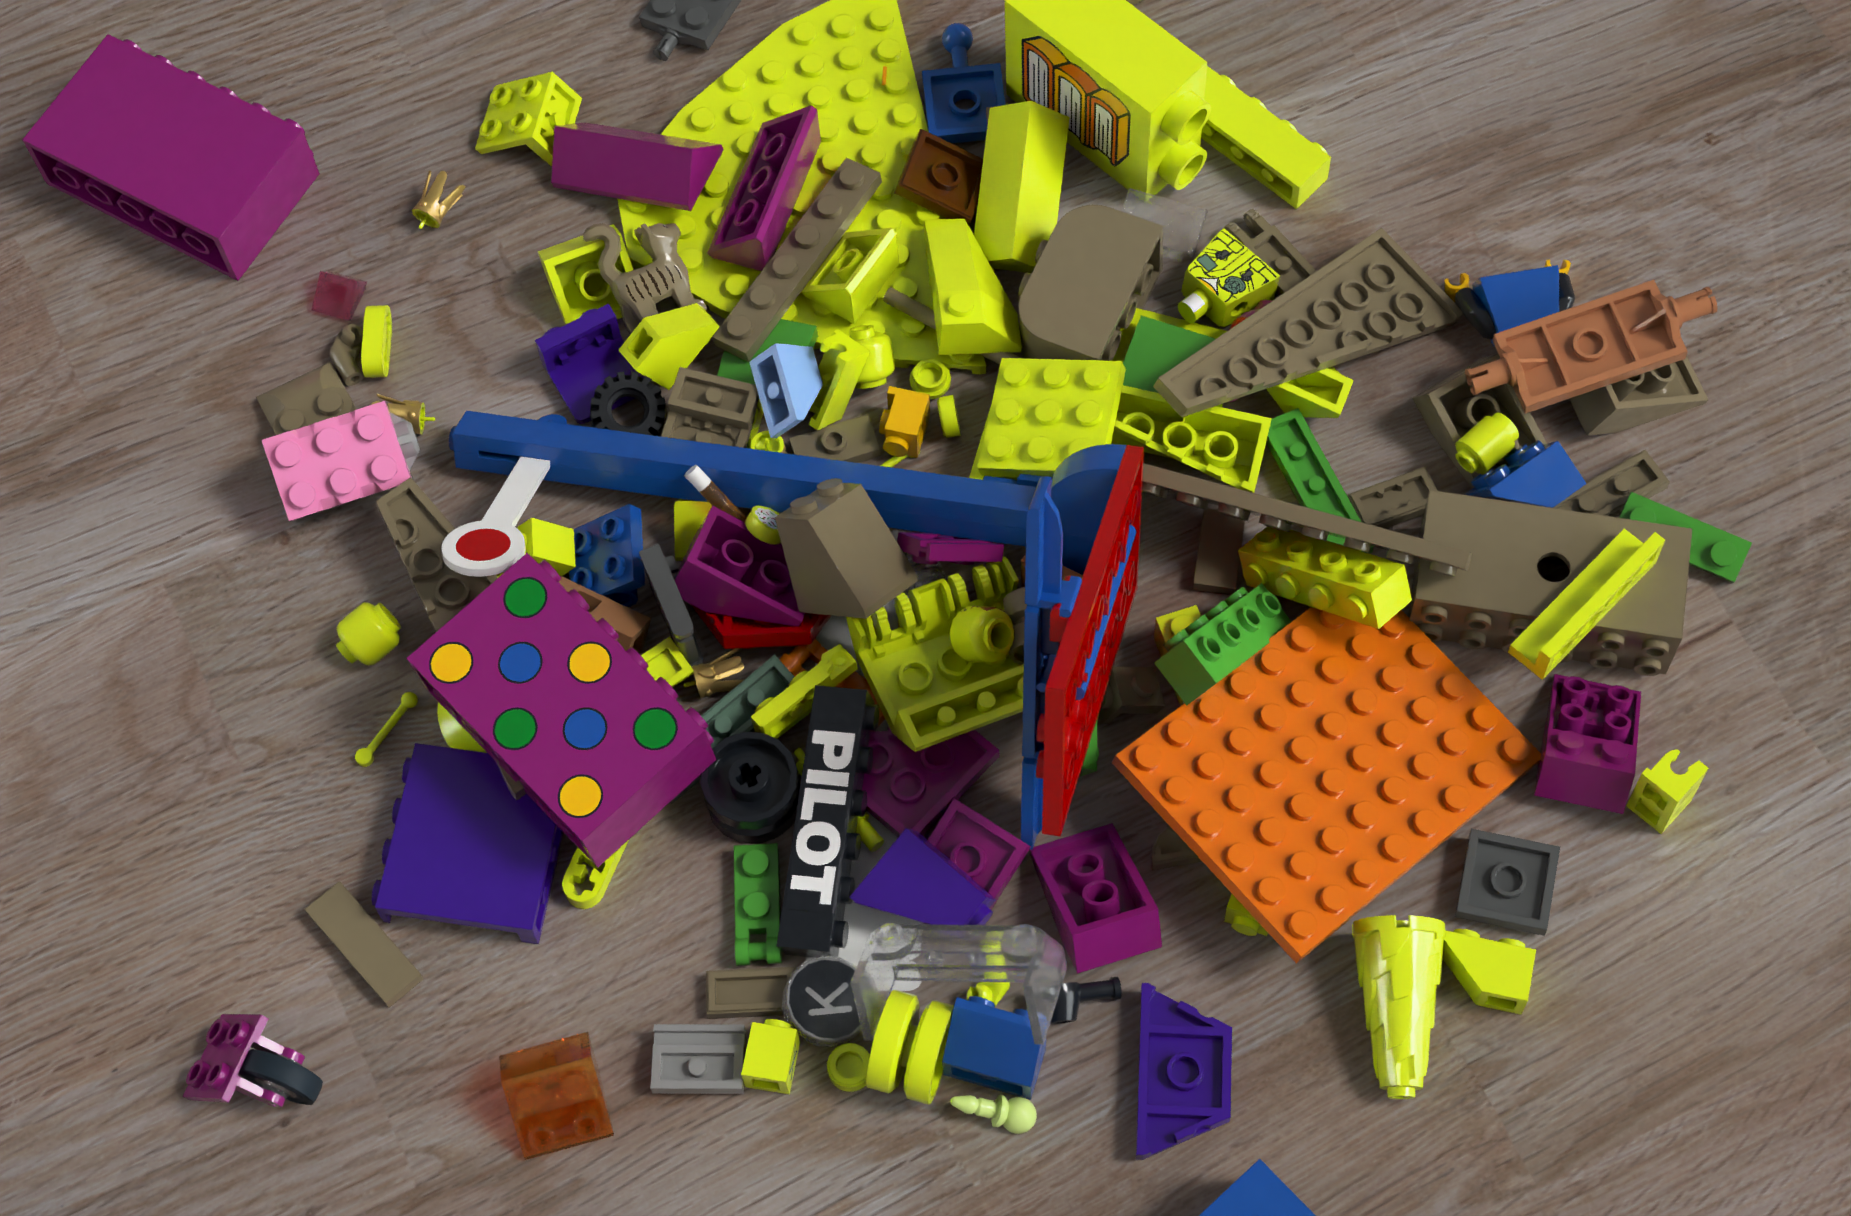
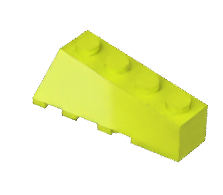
(1213, 440)

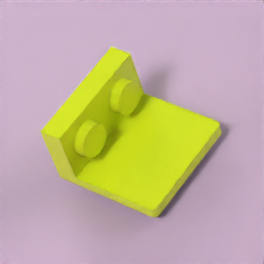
(527, 114)

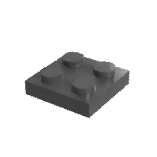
(1507, 882)

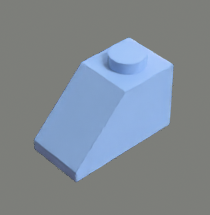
(786, 385)

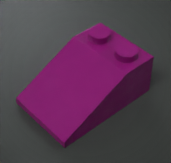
(737, 573)
(1097, 898)

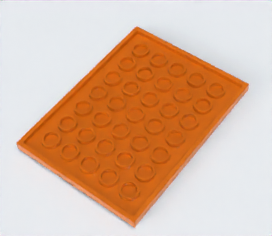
(1326, 769)

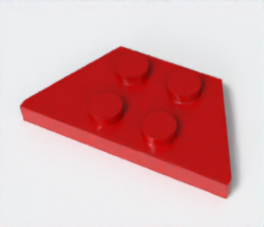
(748, 633)

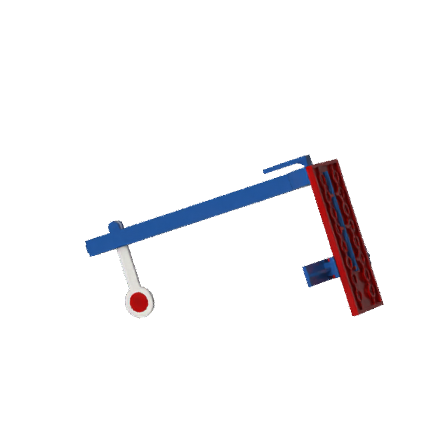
(1075, 519)

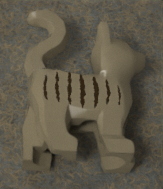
(646, 286)

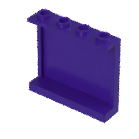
(466, 847)

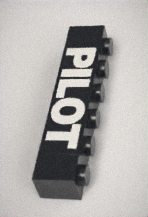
(827, 822)

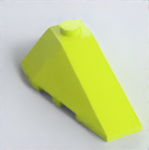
(967, 297)

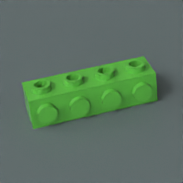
(1221, 641)

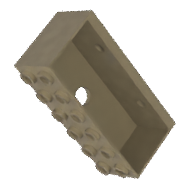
(1507, 593)

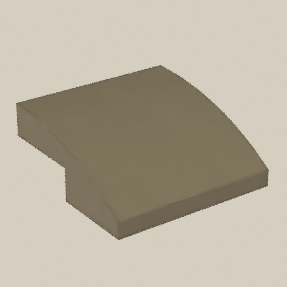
(711, 409)

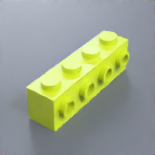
(1326, 576)

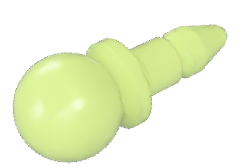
(1015, 1114)

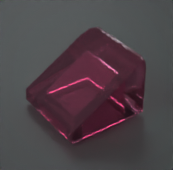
(338, 295)

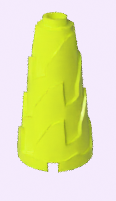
(1399, 978)

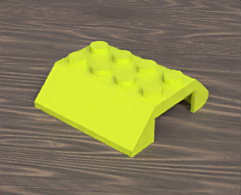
(918, 676)

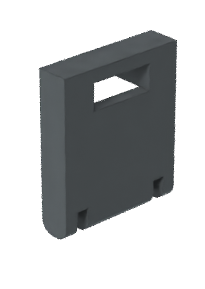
(671, 605)

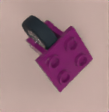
(268, 1073)

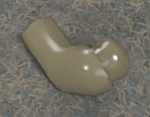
(345, 351)

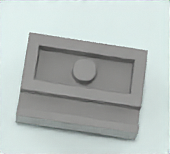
(698, 1059)

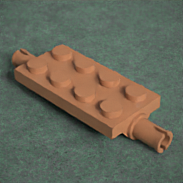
(1591, 345)

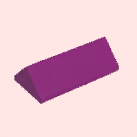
(632, 164)
(767, 190)

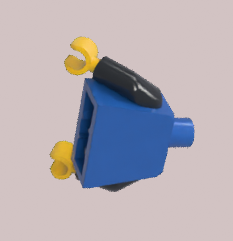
(1512, 297)

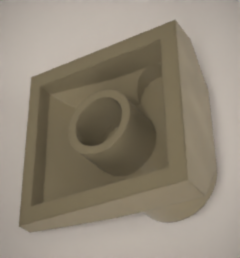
(306, 400)

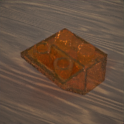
(555, 1095)

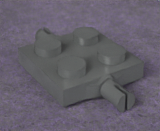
(686, 22)

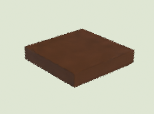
(941, 177)

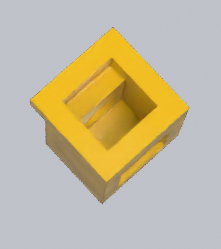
(904, 421)

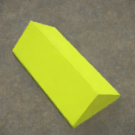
(1020, 183)

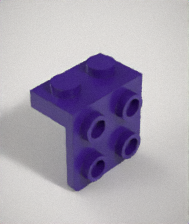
(582, 357)

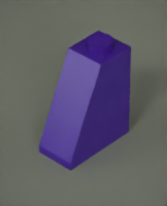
(923, 885)

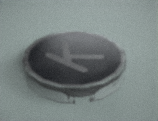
(822, 1002)

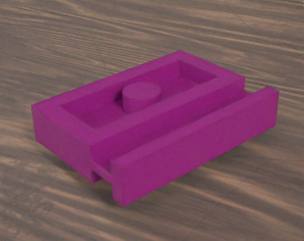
(931, 548)

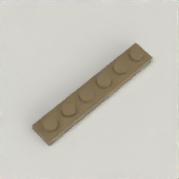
(797, 260)

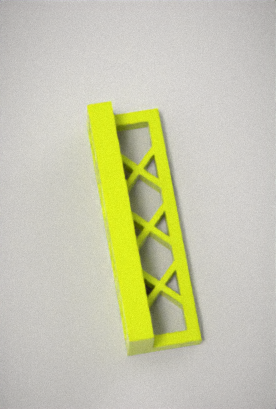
(1585, 602)

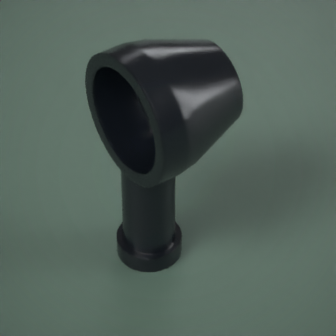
(1073, 993)

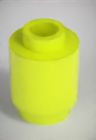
(1486, 443)

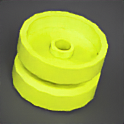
(909, 1045)

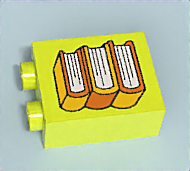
(1119, 79)

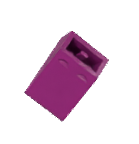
(1589, 744)

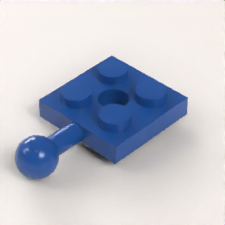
(948, 85)

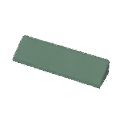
(734, 710)

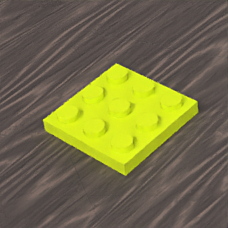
(1048, 412)

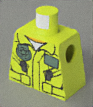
(1225, 282)

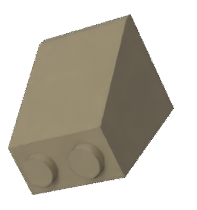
(841, 552)

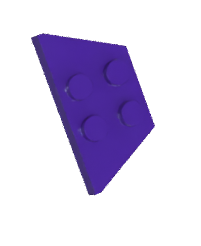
(1181, 1073)

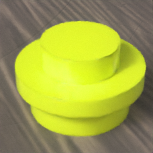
(930, 378)

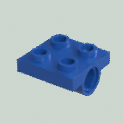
(610, 556)

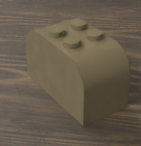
(1088, 284)

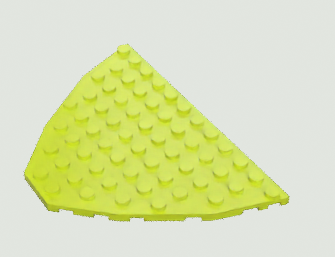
(836, 65)

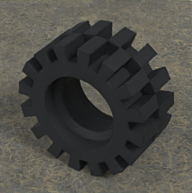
(630, 386)

